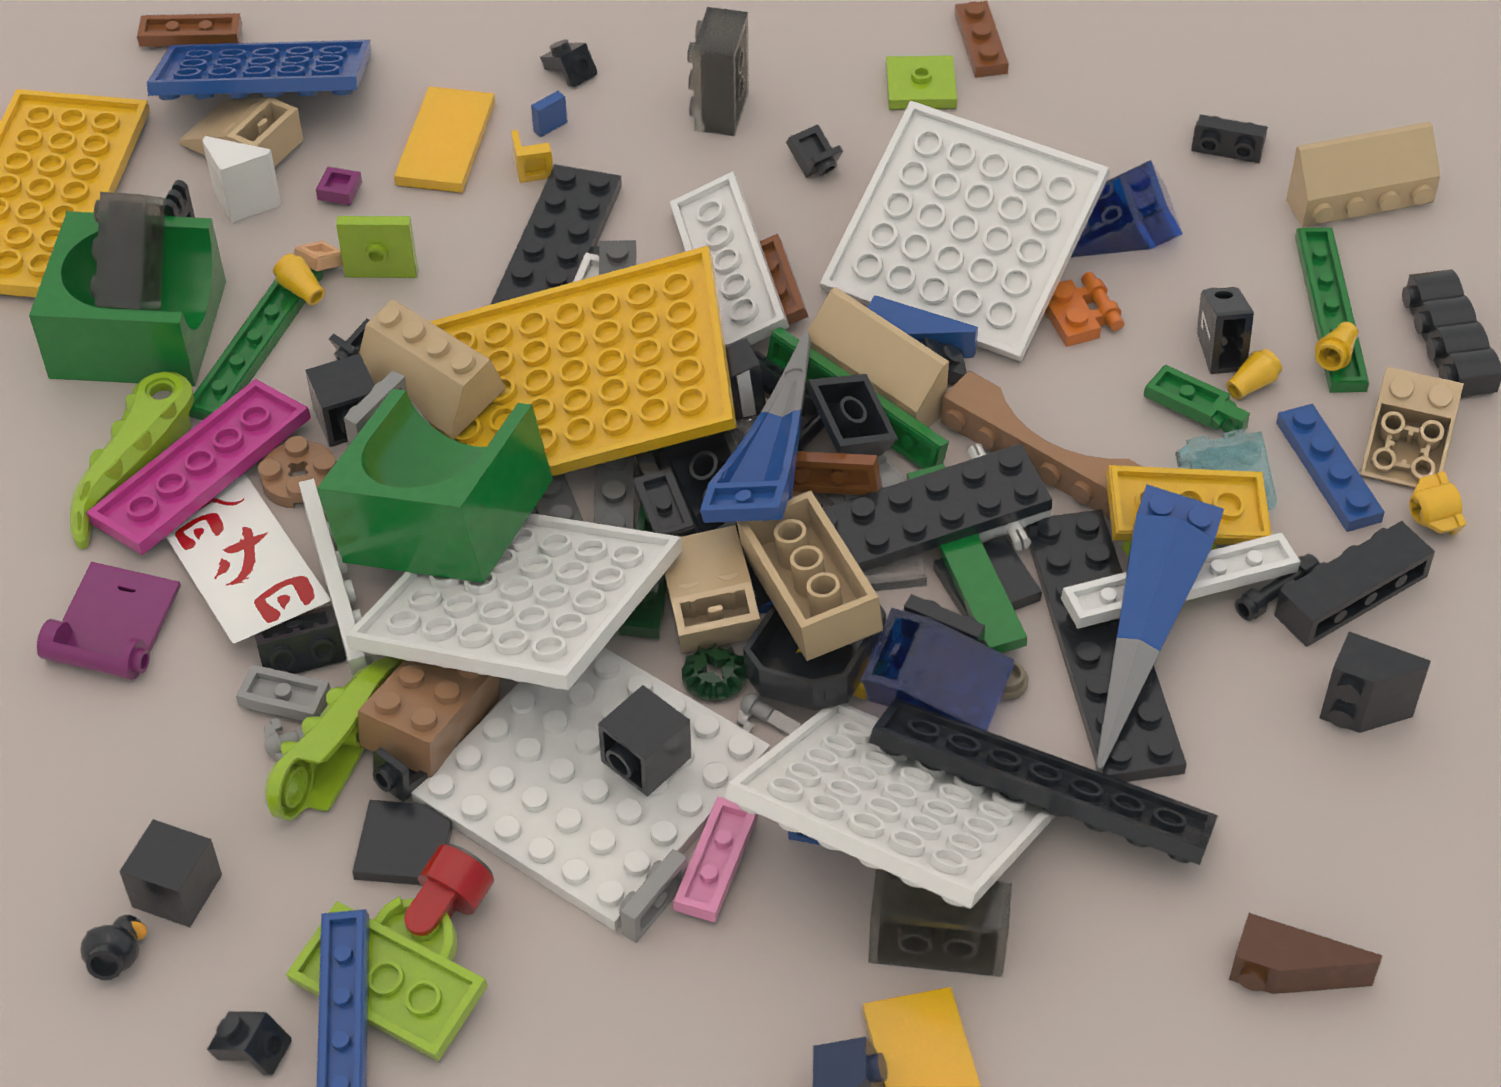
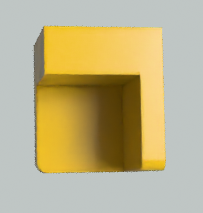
(531, 161)

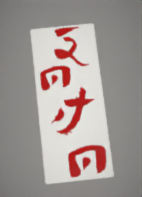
(245, 563)

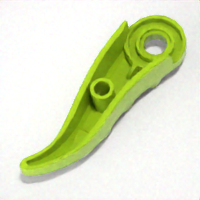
(135, 440)
(326, 755)

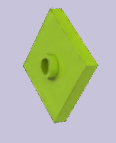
(921, 80)
(377, 246)

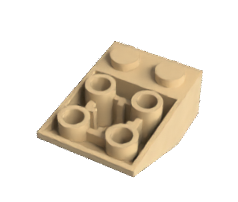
(252, 122)
(1410, 427)
(711, 591)

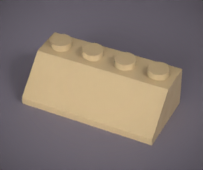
(1364, 174)
(892, 359)
(441, 373)

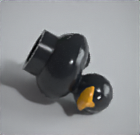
(112, 948)

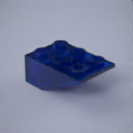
(1130, 215)
(936, 669)

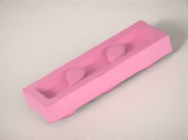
(715, 861)

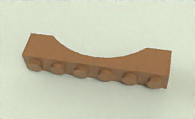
(982, 414)

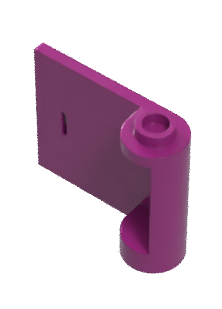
(110, 622)

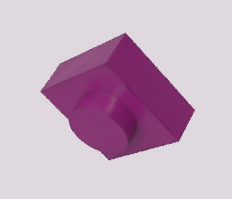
(339, 185)

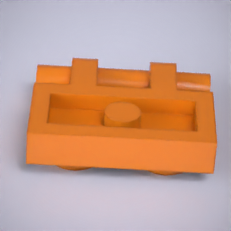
(1072, 316)

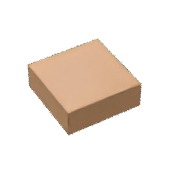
(319, 255)

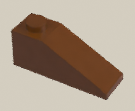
(1294, 960)

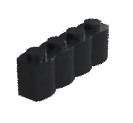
(1452, 331)

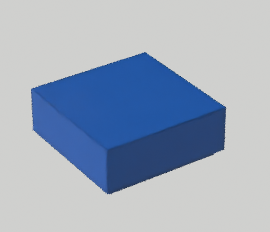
(549, 113)

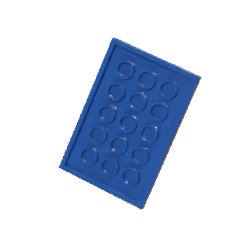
(260, 68)

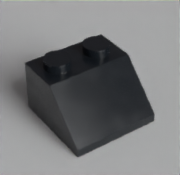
(852, 414)
(1373, 685)

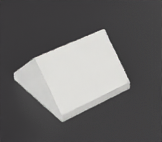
(241, 177)

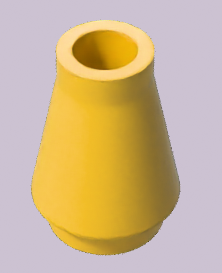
(296, 276)
(1336, 348)
(1255, 373)

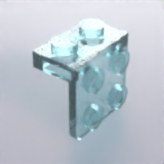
(1232, 452)

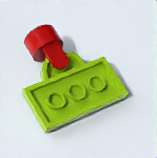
(412, 944)

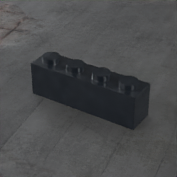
(1353, 583)

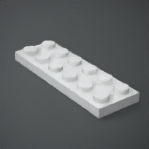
(745, 288)

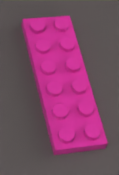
(198, 466)

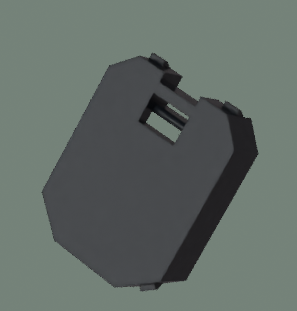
(789, 678)

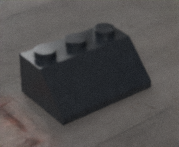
(695, 465)

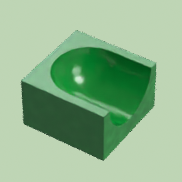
(126, 343)
(431, 503)

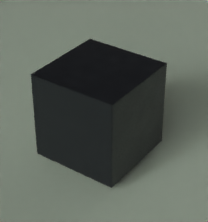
(335, 390)
(645, 740)
(171, 873)

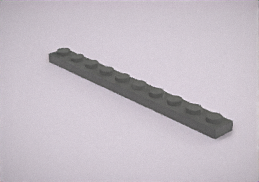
(615, 478)

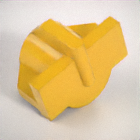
(1437, 504)

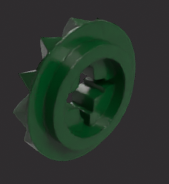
(708, 685)

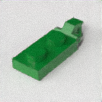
(1196, 400)

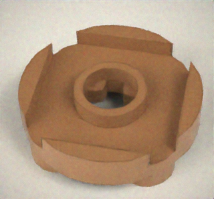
(284, 460)

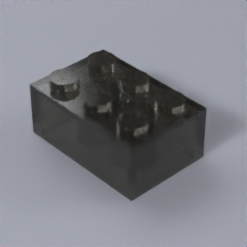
(719, 71)
(128, 251)
(926, 932)

